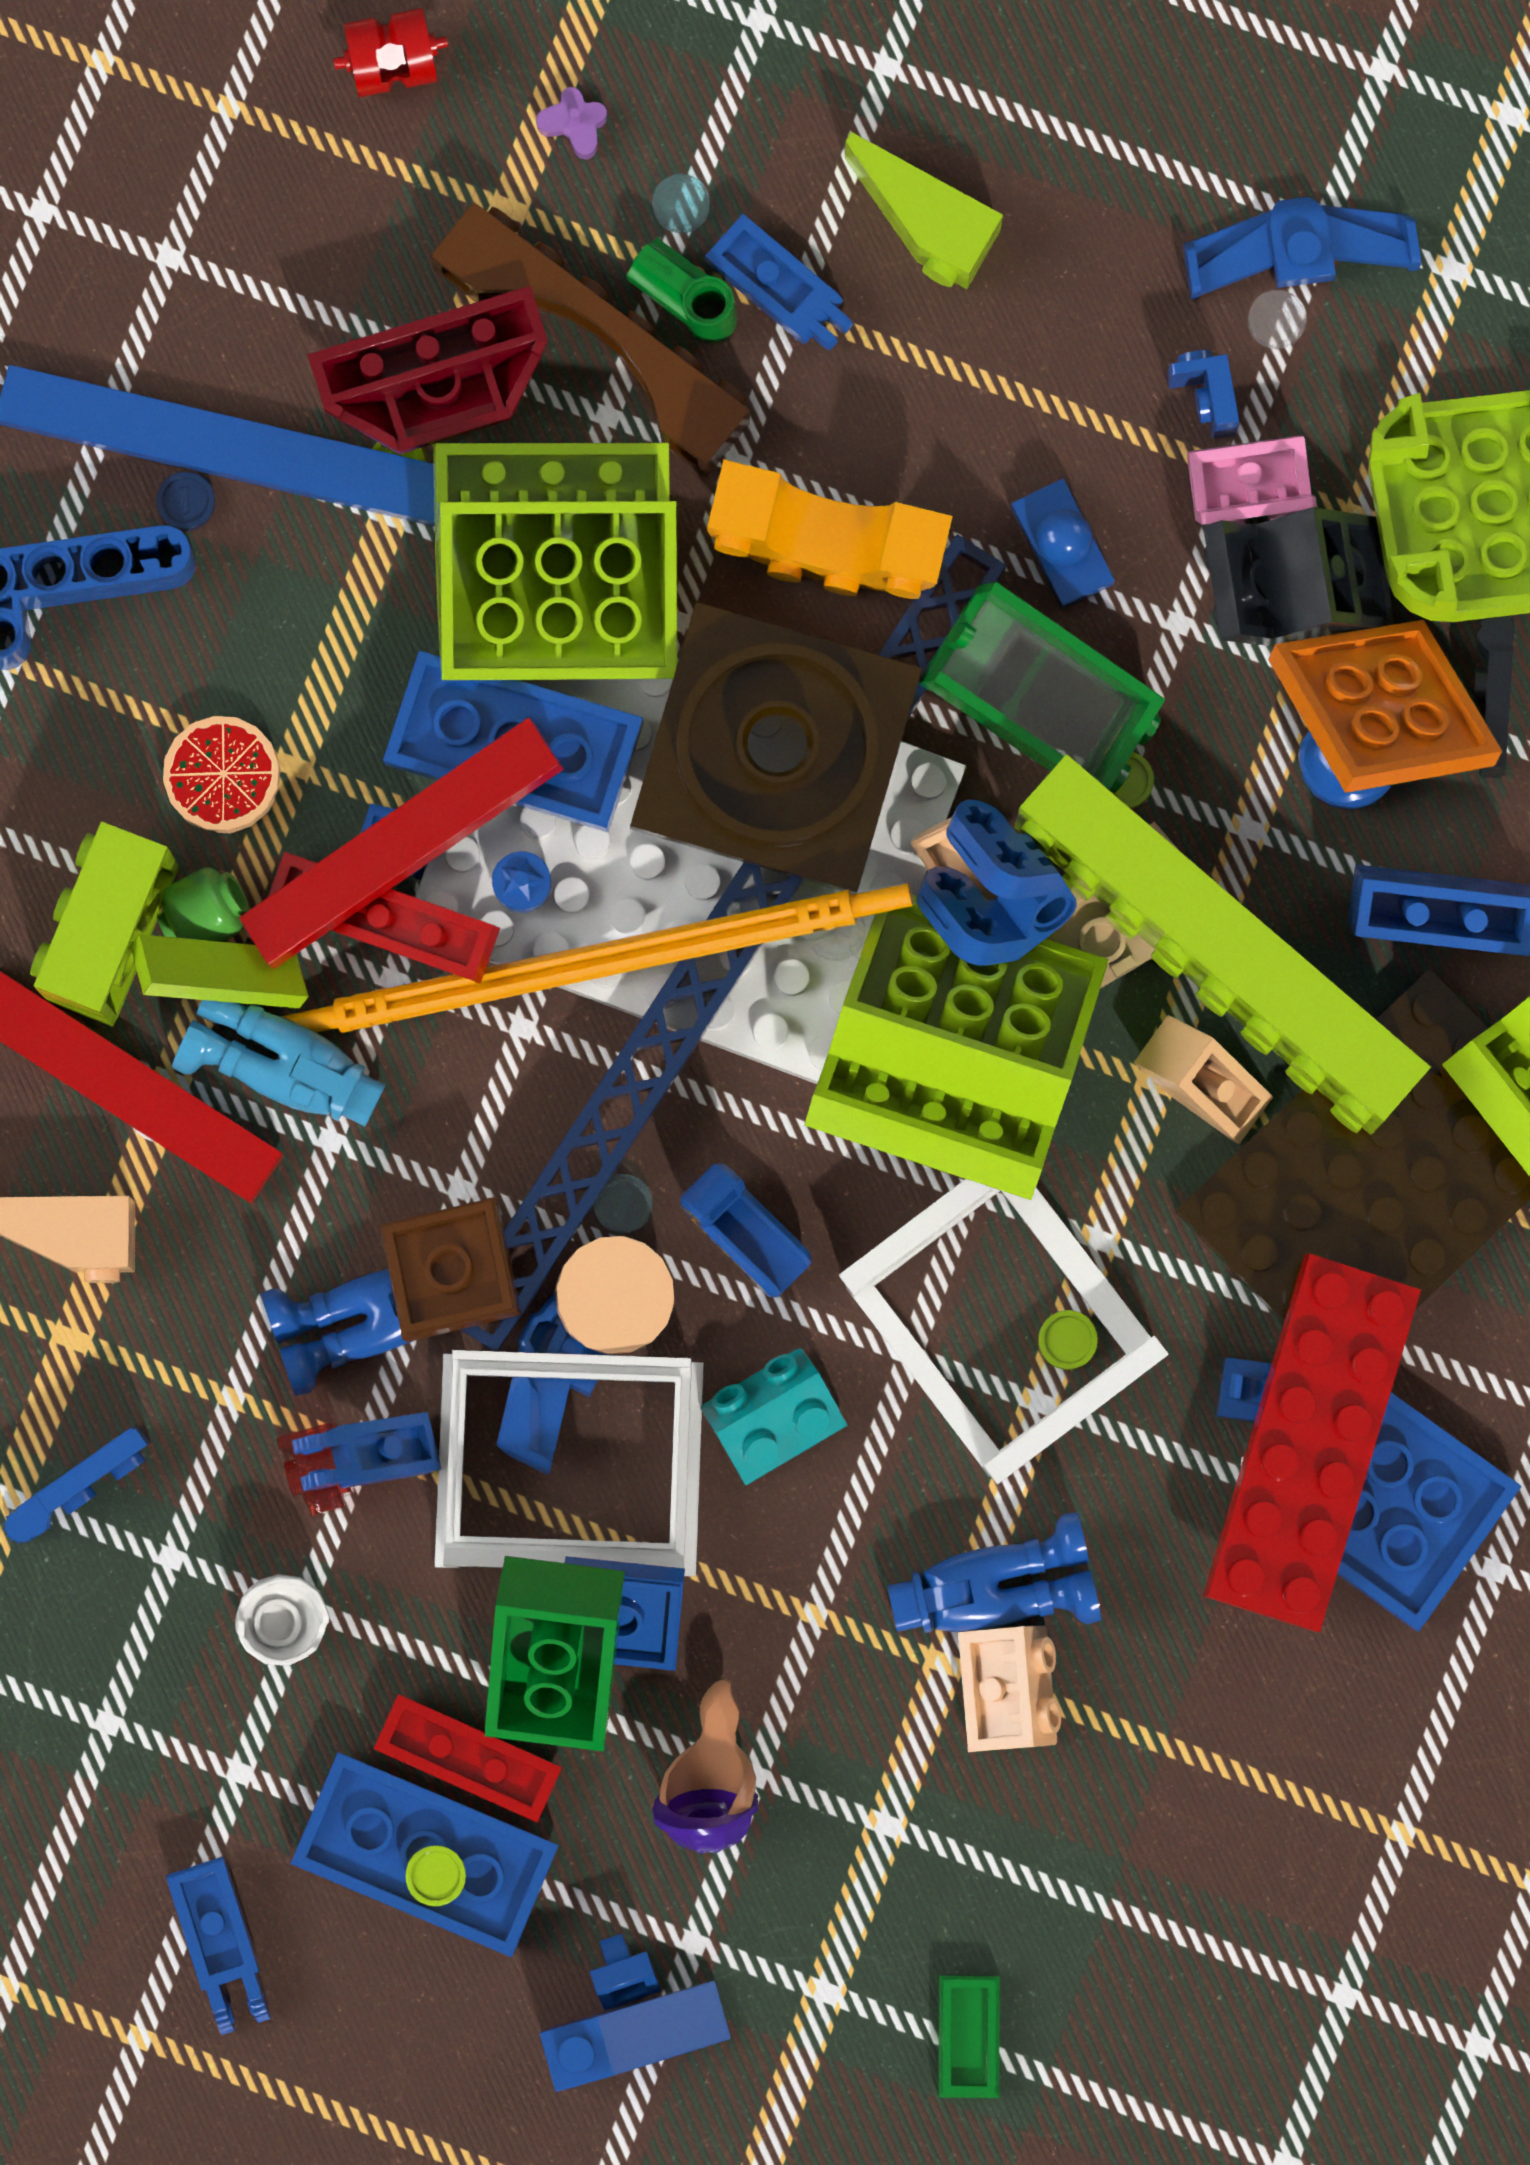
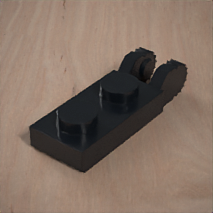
(1494, 683)

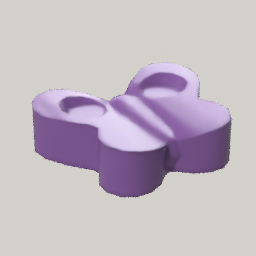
(574, 120)

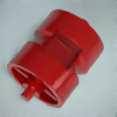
(390, 52)

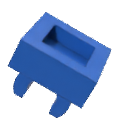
(1241, 1388)
(624, 1976)

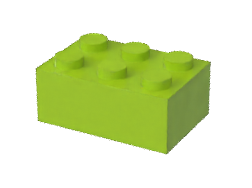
(112, 903)

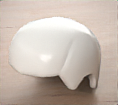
(281, 1620)

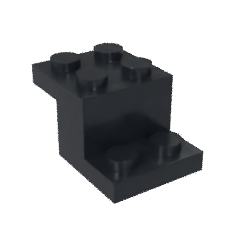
(1297, 577)

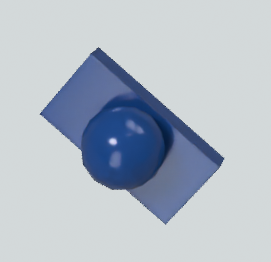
(1062, 543)

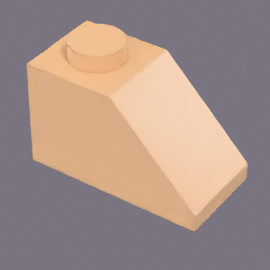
(1203, 1078)

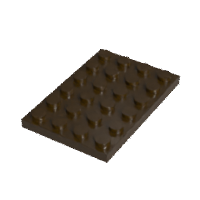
(1387, 1202)

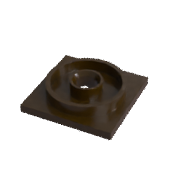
(798, 821)

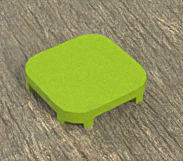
(1455, 504)

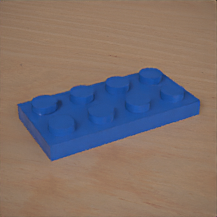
(455, 719)
(375, 1823)

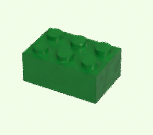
(554, 1653)

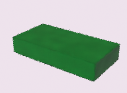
(969, 2036)

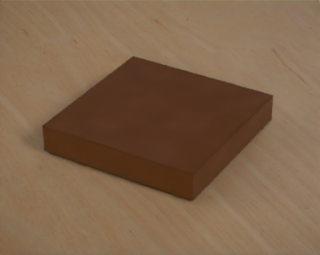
(450, 1269)

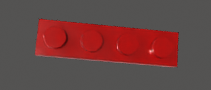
(411, 927)

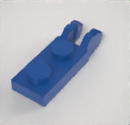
(372, 1452)
(75, 1487)
(217, 1937)

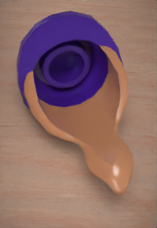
(711, 1785)

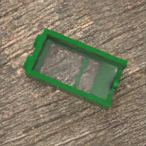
(1042, 687)

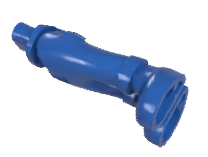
(364, 1295)
(965, 1593)

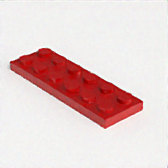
(1312, 1443)

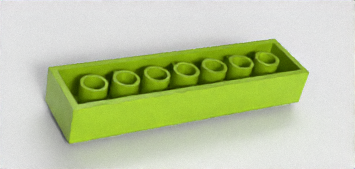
(1219, 948)

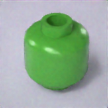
(203, 906)

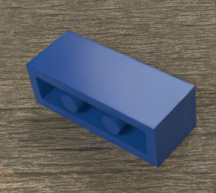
(1440, 910)

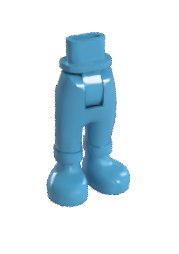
(306, 1077)

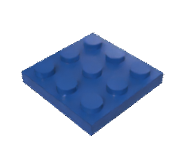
(1420, 1515)

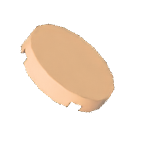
(614, 1295)

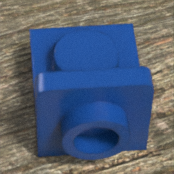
(1217, 399)

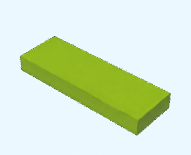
(215, 972)

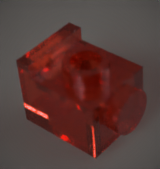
(320, 1500)

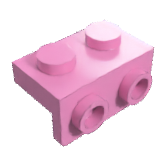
(1250, 480)

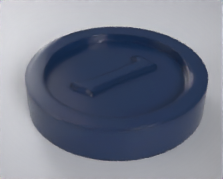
(185, 501)

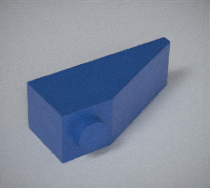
(634, 2035)

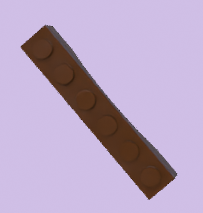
(691, 412)

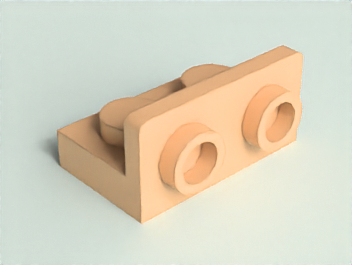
(1009, 1688)

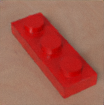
(468, 1758)

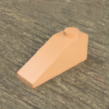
(75, 1231)

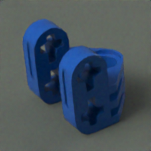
(1029, 890)

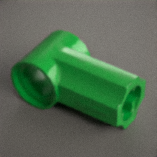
(682, 288)

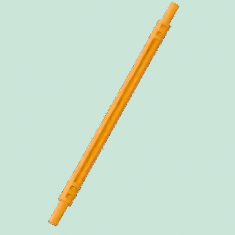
(604, 959)

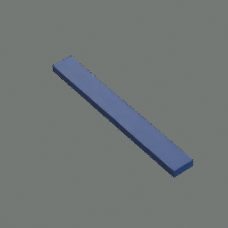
(218, 444)

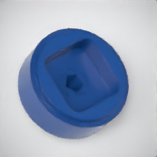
(521, 882)

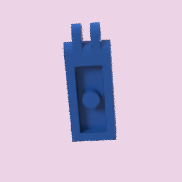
(778, 283)

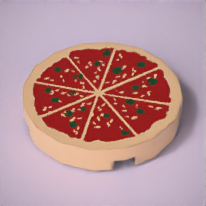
(221, 774)

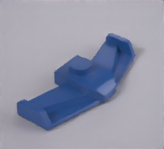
(1300, 245)
(538, 1404)

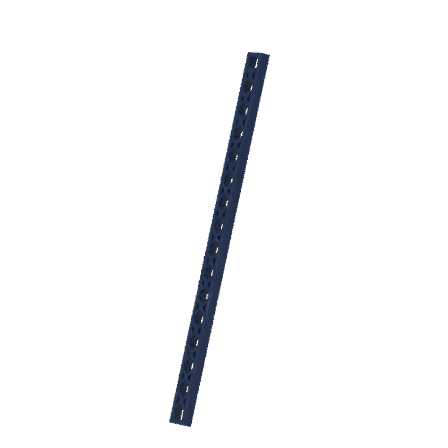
(672, 992)

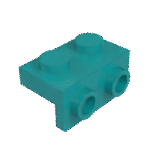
(773, 1415)

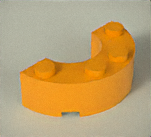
(826, 539)

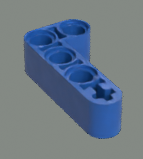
(80, 581)

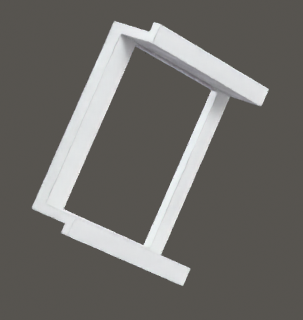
(1140, 1349)
(489, 1552)

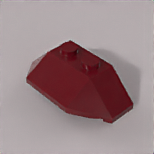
(435, 373)

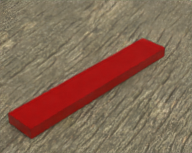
(401, 843)
(134, 1092)

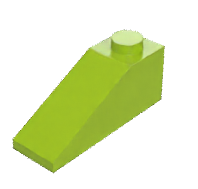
(934, 221)

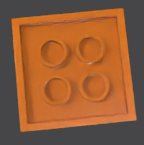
(1384, 705)

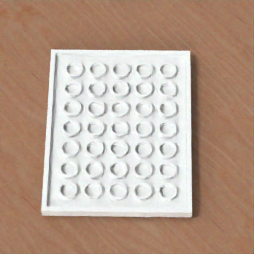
(642, 884)

